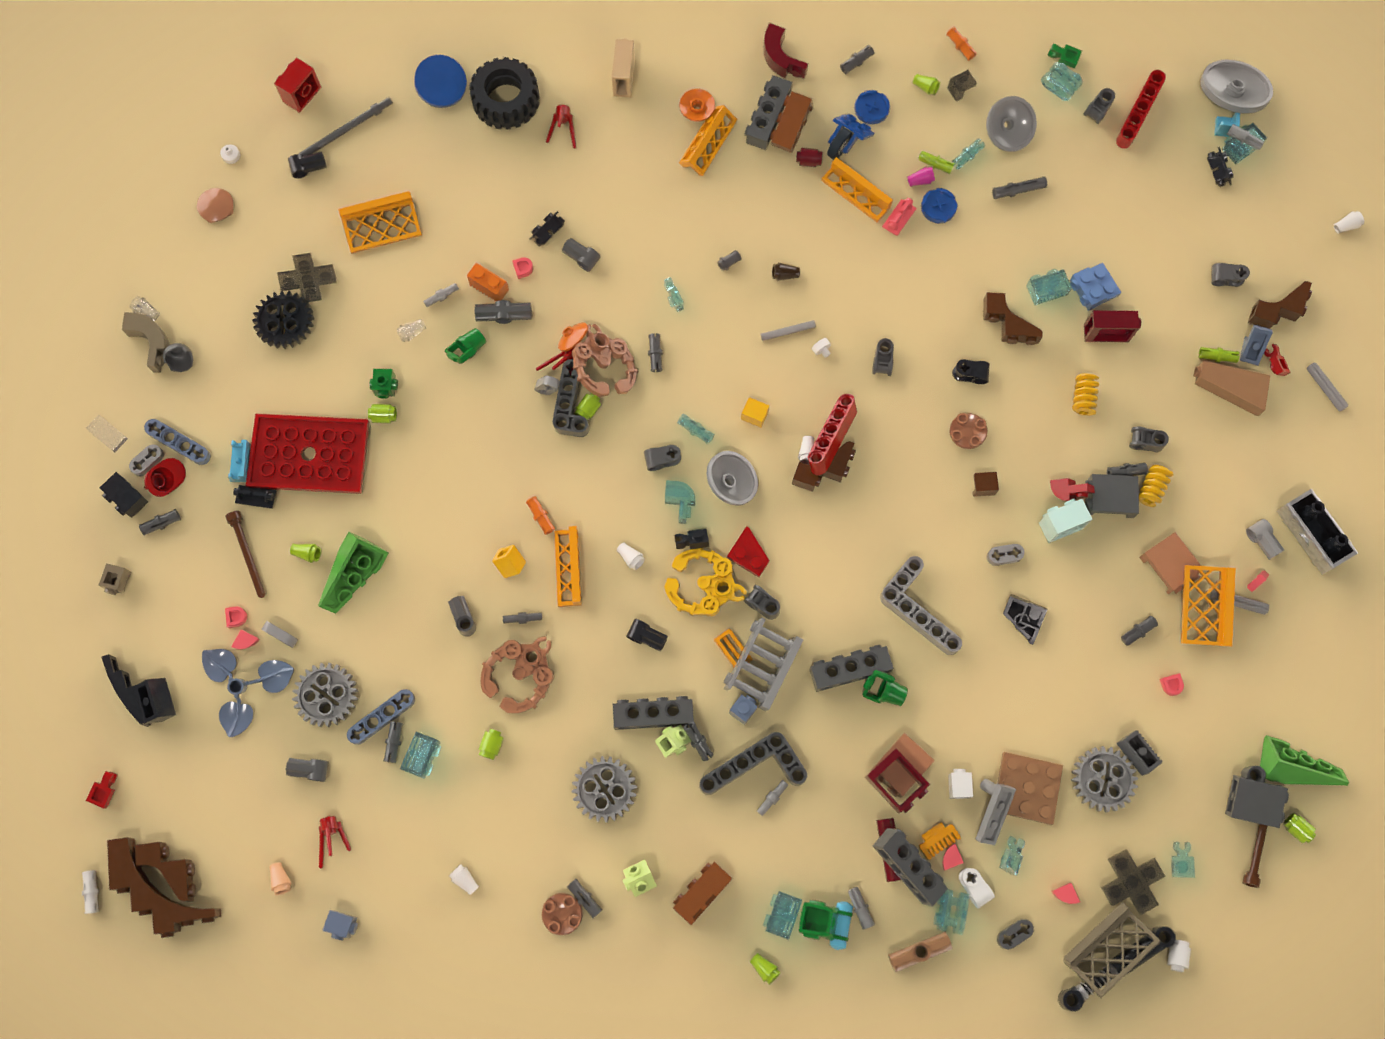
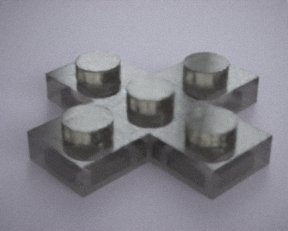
(306, 277)
(1133, 882)

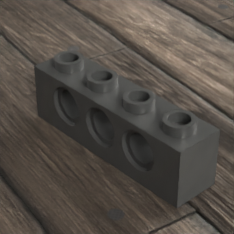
(761, 136)
(823, 681)
(663, 719)
(933, 886)

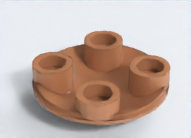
(215, 205)
(968, 430)
(562, 914)

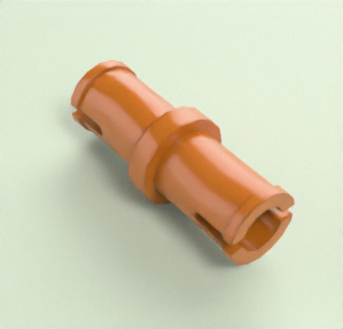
(961, 43)
(540, 515)

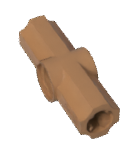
(907, 957)

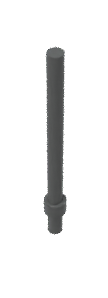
(375, 109)

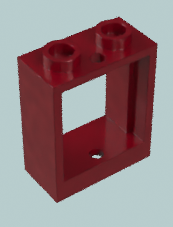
(1111, 326)
(919, 792)

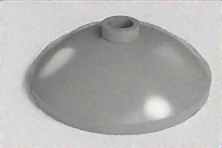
(1020, 123)
(737, 473)

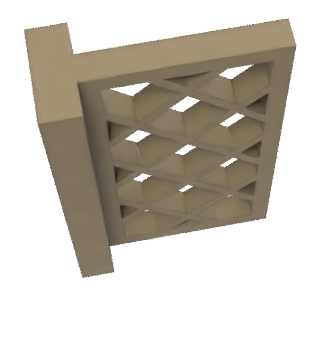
(1099, 935)

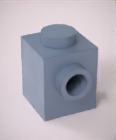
(743, 709)
(340, 925)

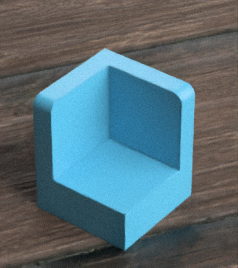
(1223, 124)

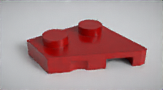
(749, 553)

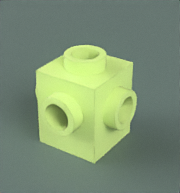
(673, 741)
(638, 878)

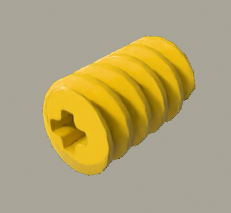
(1085, 394)
(1154, 485)

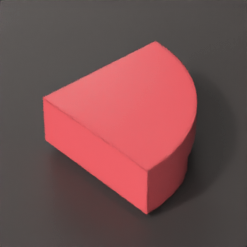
(1261, 577)
(244, 640)
(951, 857)
(1066, 894)

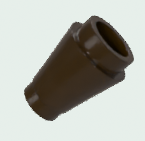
(783, 271)

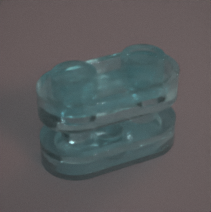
(1062, 81)
(943, 918)

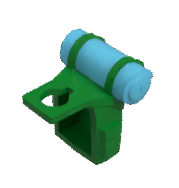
(826, 922)

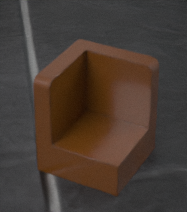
(985, 484)

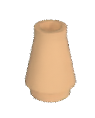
(279, 880)

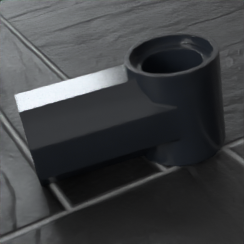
(301, 165)
(642, 633)

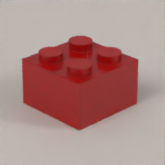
(297, 84)

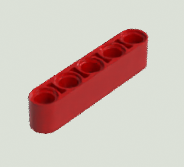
(1145, 103)
(832, 434)

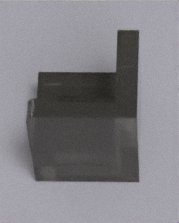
(960, 83)

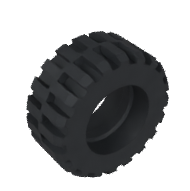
(500, 73)

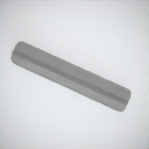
(1327, 386)
(1245, 603)

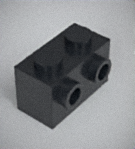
(123, 494)
(154, 700)

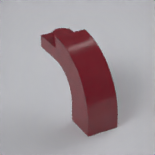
(775, 56)

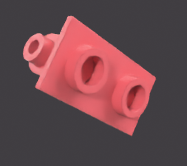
(899, 216)

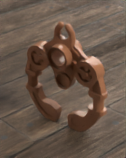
(601, 350)
(523, 668)

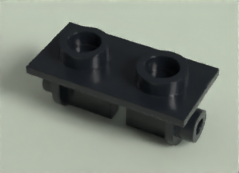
(1219, 160)
(551, 223)
(254, 496)

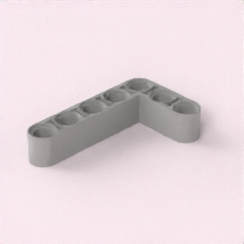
(916, 610)

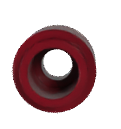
(809, 157)

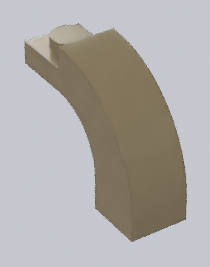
(142, 326)

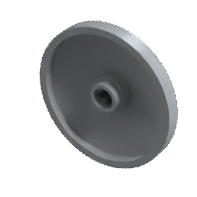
(1236, 86)

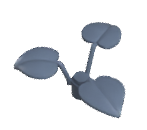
(237, 716)

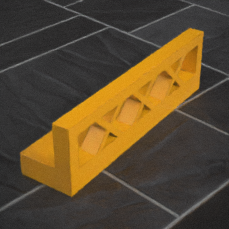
(703, 137)
(858, 184)
(575, 568)

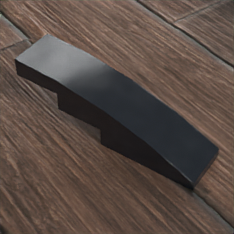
(122, 685)

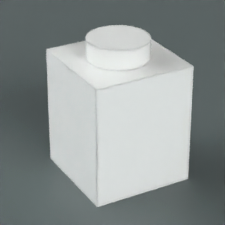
(960, 784)

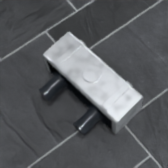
(1317, 531)

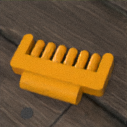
(935, 835)

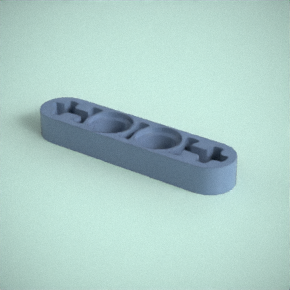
(176, 443)
(383, 720)

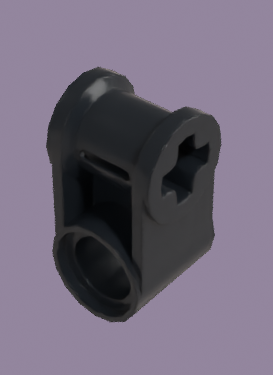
(973, 371)

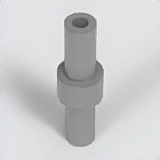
(441, 295)
(772, 797)

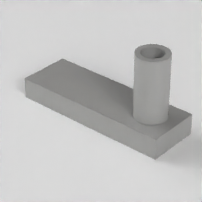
(996, 811)

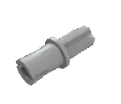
(1244, 136)
(860, 908)

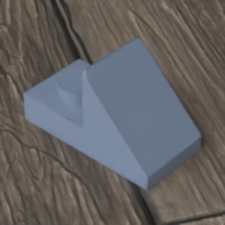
(1255, 345)

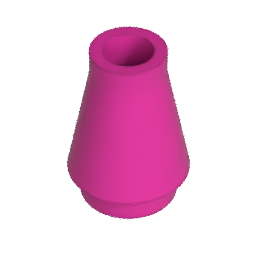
(921, 177)

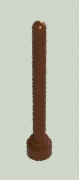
(234, 519)
(1252, 877)

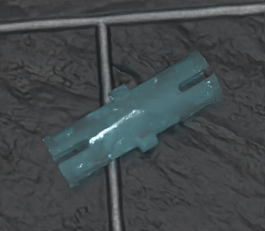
(968, 153)
(695, 428)

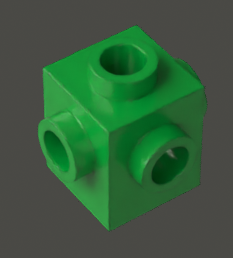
(383, 383)

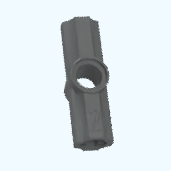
(503, 312)

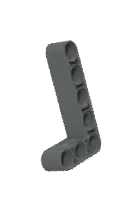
(753, 761)

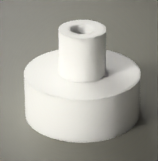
(230, 154)
(821, 347)

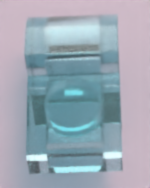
(680, 494)

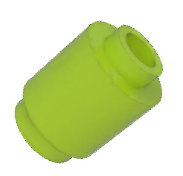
(588, 406)
(382, 413)
(490, 744)
(1300, 828)

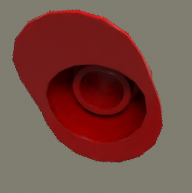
(164, 477)

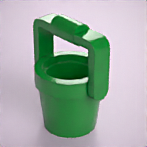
(468, 344)
(888, 691)

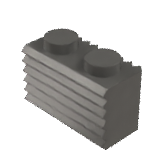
(1139, 752)

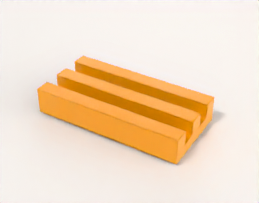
(725, 652)

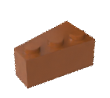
(791, 121)
(701, 892)

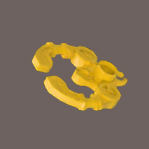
(710, 604)

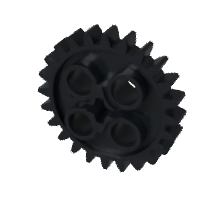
(266, 321)

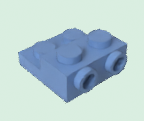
(1094, 286)

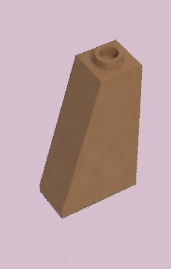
(1234, 385)

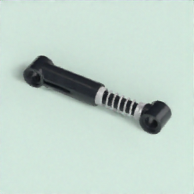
(1082, 990)

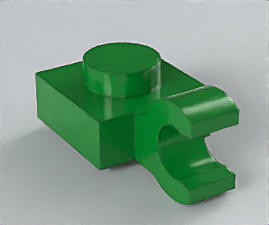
(1068, 55)

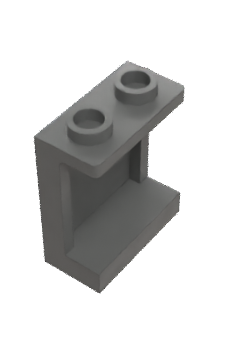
(1113, 495)
(1257, 801)

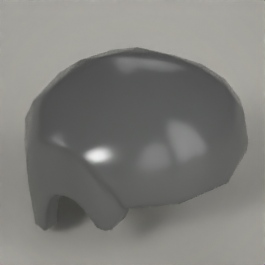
(178, 357)

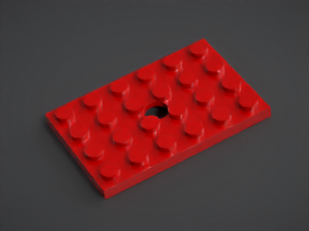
(281, 439)

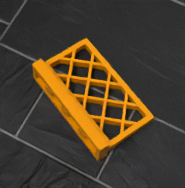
(375, 207)
(1225, 605)

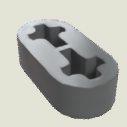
(1018, 938)

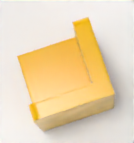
(755, 412)
(509, 561)

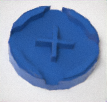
(872, 107)
(939, 205)

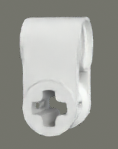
(978, 889)

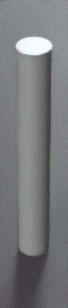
(788, 330)

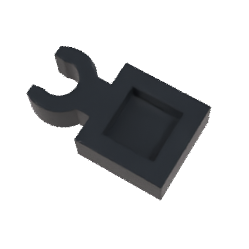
(694, 539)

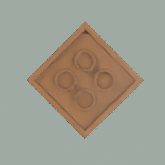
(1035, 785)

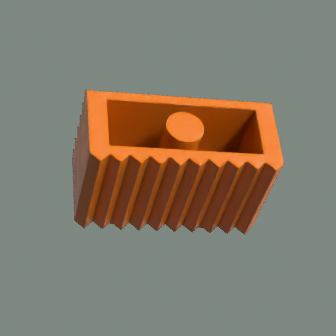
(487, 282)

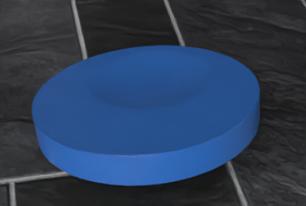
(440, 81)

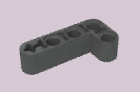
(568, 397)

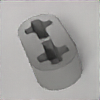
(547, 385)
(146, 460)
(1006, 559)
(279, 634)

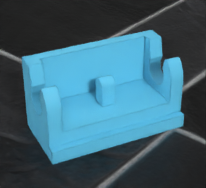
(239, 461)

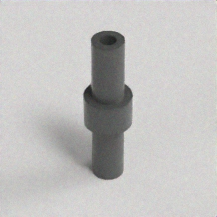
(522, 617)

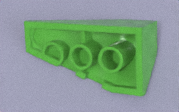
(352, 567)
(1294, 767)

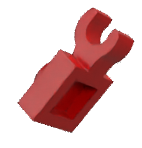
(1278, 362)
(101, 792)

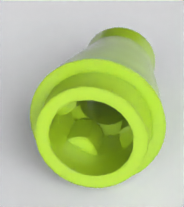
(927, 84)
(308, 552)
(765, 969)

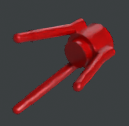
(562, 116)
(566, 356)
(327, 828)

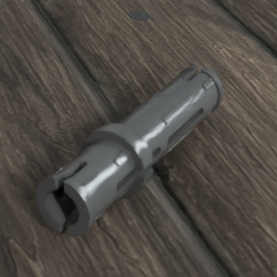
(1012, 189)

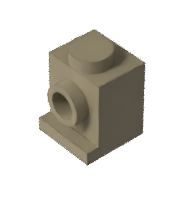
(108, 577)

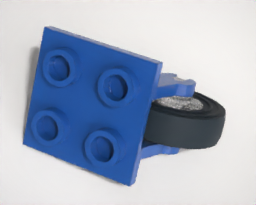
(842, 138)

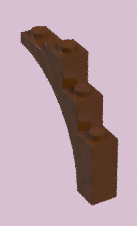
(145, 897)

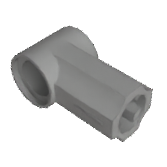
(1263, 535)

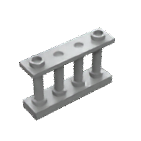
(773, 680)

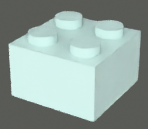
(1065, 520)

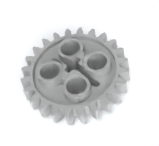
(336, 680)
(619, 779)
(1122, 784)

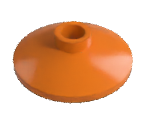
(697, 98)
(572, 336)

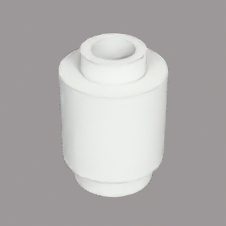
(1179, 956)

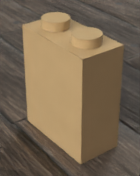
(623, 67)

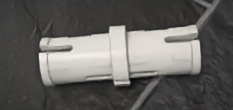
(90, 892)

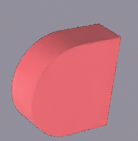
(523, 267)
(235, 616)
(1172, 684)

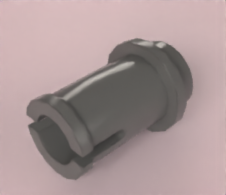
(729, 260)

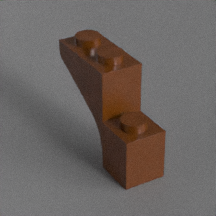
(1291, 308)
(1013, 327)
(838, 468)
(177, 872)

